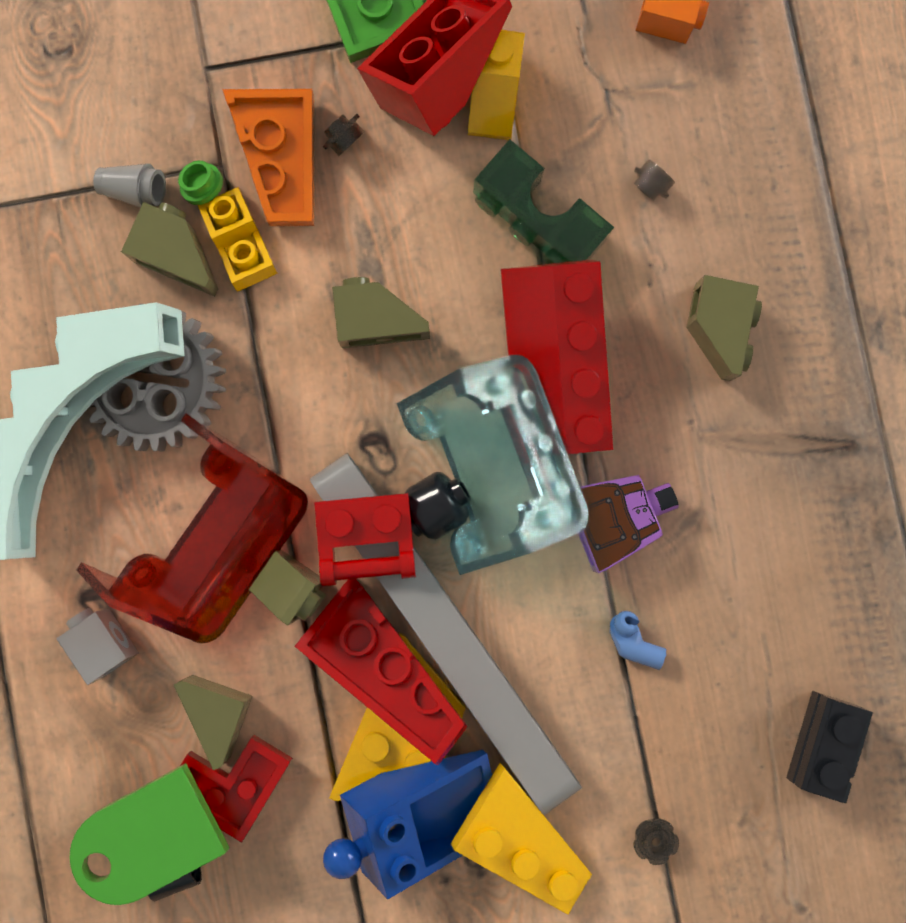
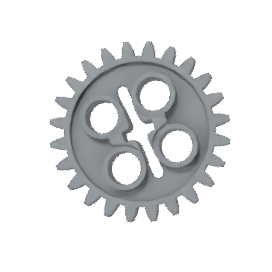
(145, 418)

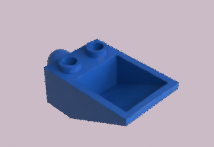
(407, 821)

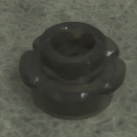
(653, 180)
(653, 829)

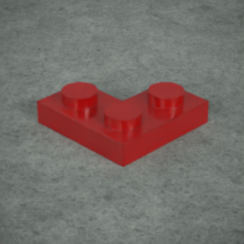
(241, 794)

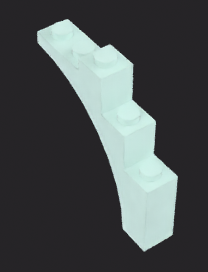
(47, 401)

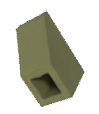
(722, 321)
(288, 588)

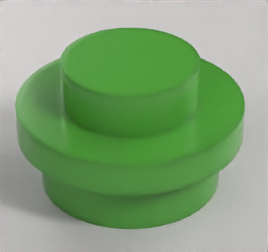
(200, 182)

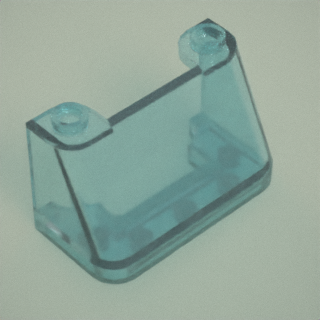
(507, 456)

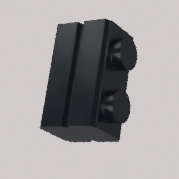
(829, 746)

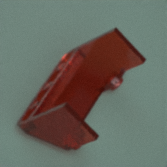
(218, 554)

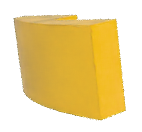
(237, 239)

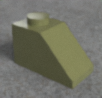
(169, 246)
(373, 315)

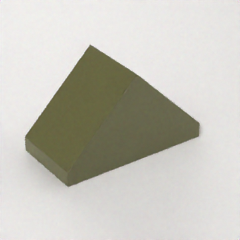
(214, 714)

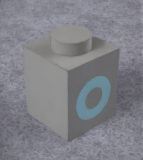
(96, 644)

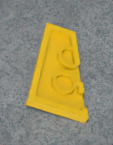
(520, 844)

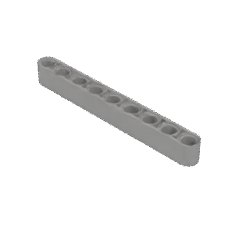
(462, 657)

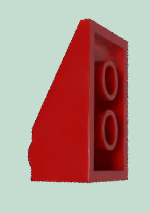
(434, 60)

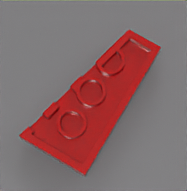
(377, 667)

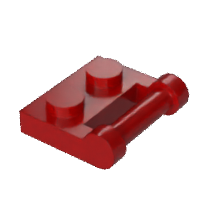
(362, 523)

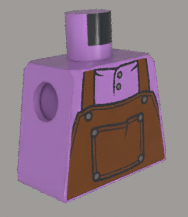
(622, 519)

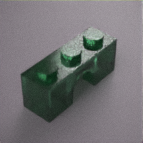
(506, 190)

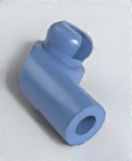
(630, 643)

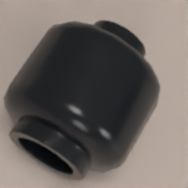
(437, 505)

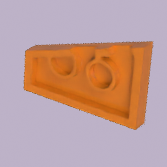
(279, 149)

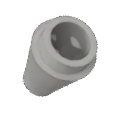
(131, 184)

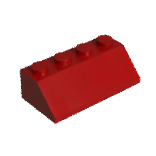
(560, 327)

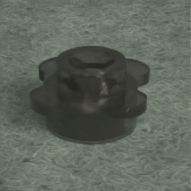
(343, 133)

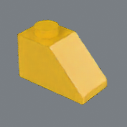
(497, 89)

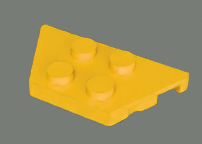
(379, 747)

